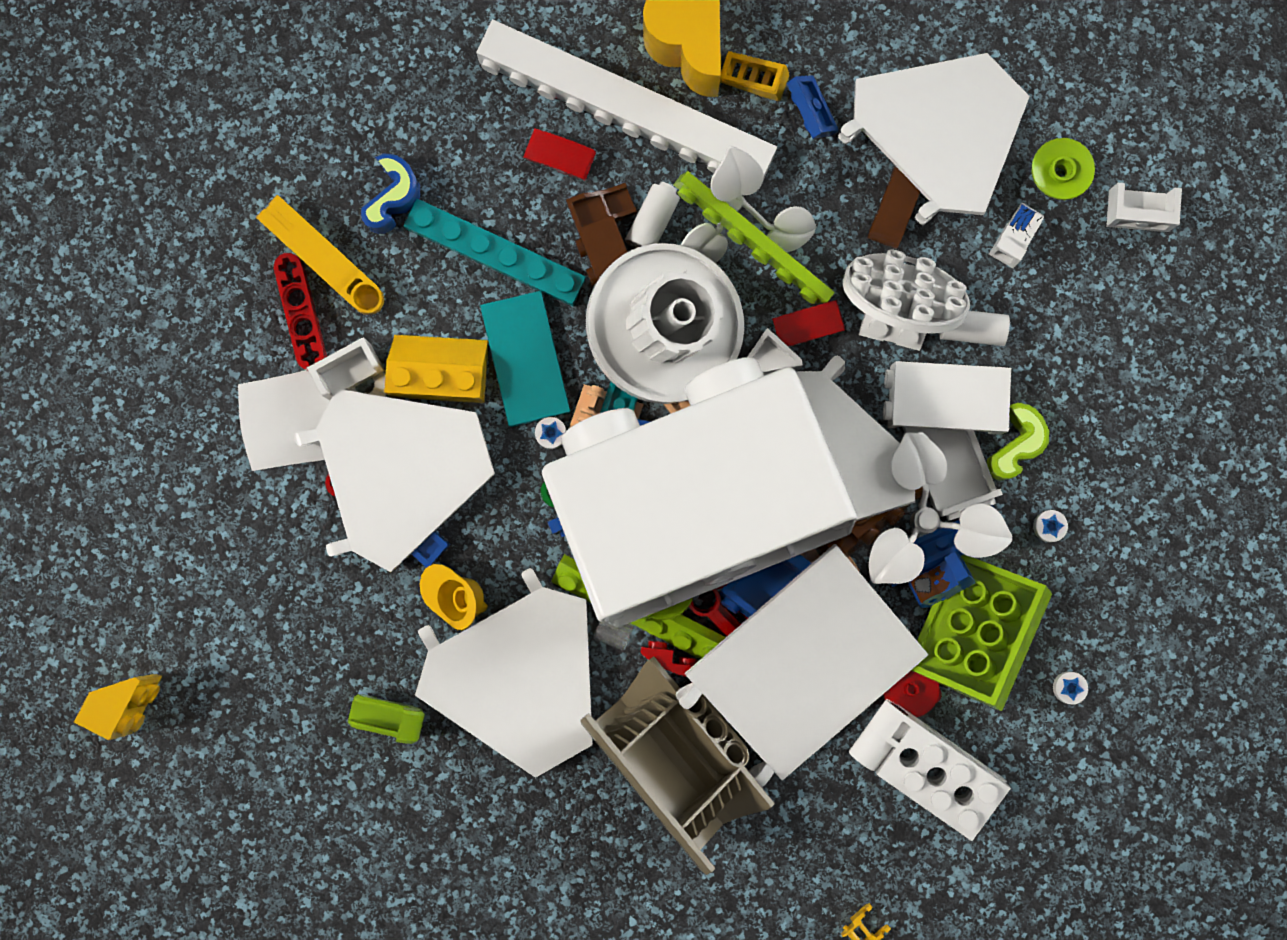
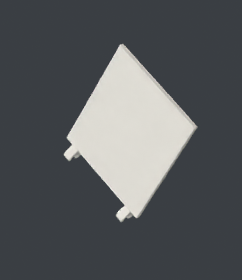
(805, 664)

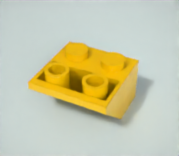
(118, 707)

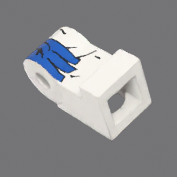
(1017, 236)

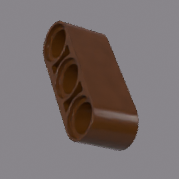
(894, 210)

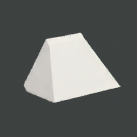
(774, 354)

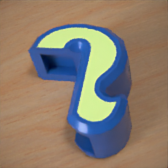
(394, 199)

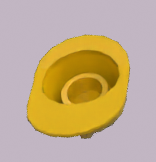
(452, 596)

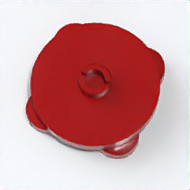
(915, 693)

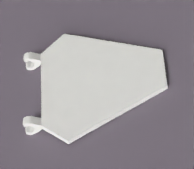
(942, 128)
(856, 442)
(397, 470)
(517, 678)

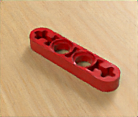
(295, 314)

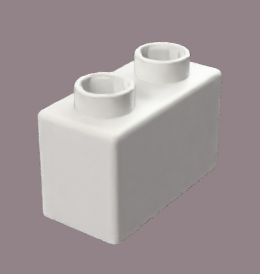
(696, 492)

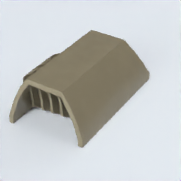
(678, 760)

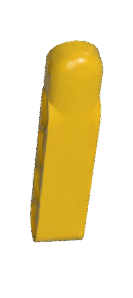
(322, 256)

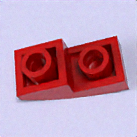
(559, 154)
(809, 323)
(665, 657)

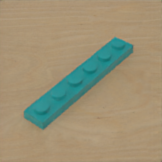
(494, 252)

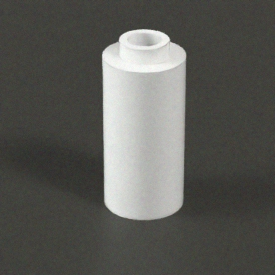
(653, 216)
(981, 329)

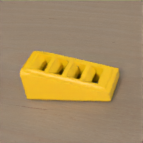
(770, 68)

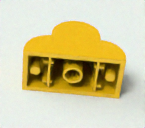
(686, 37)

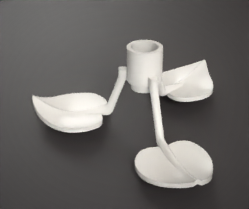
(739, 176)
(980, 530)

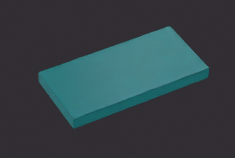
(525, 358)

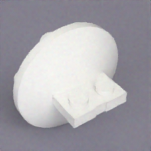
(904, 299)

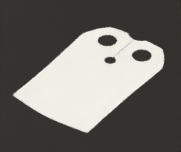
(277, 410)

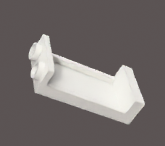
(948, 397)
(967, 473)

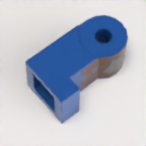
(941, 581)

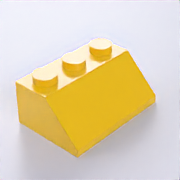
(437, 369)

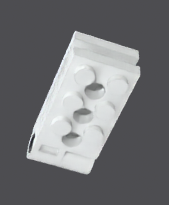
(897, 729)

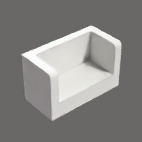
(1143, 209)
(346, 368)

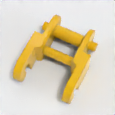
(856, 921)

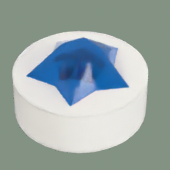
(549, 432)
(1050, 526)
(1070, 687)

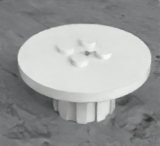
(663, 321)

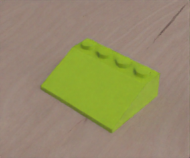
(983, 633)

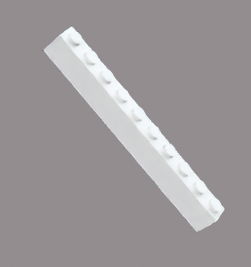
(615, 99)

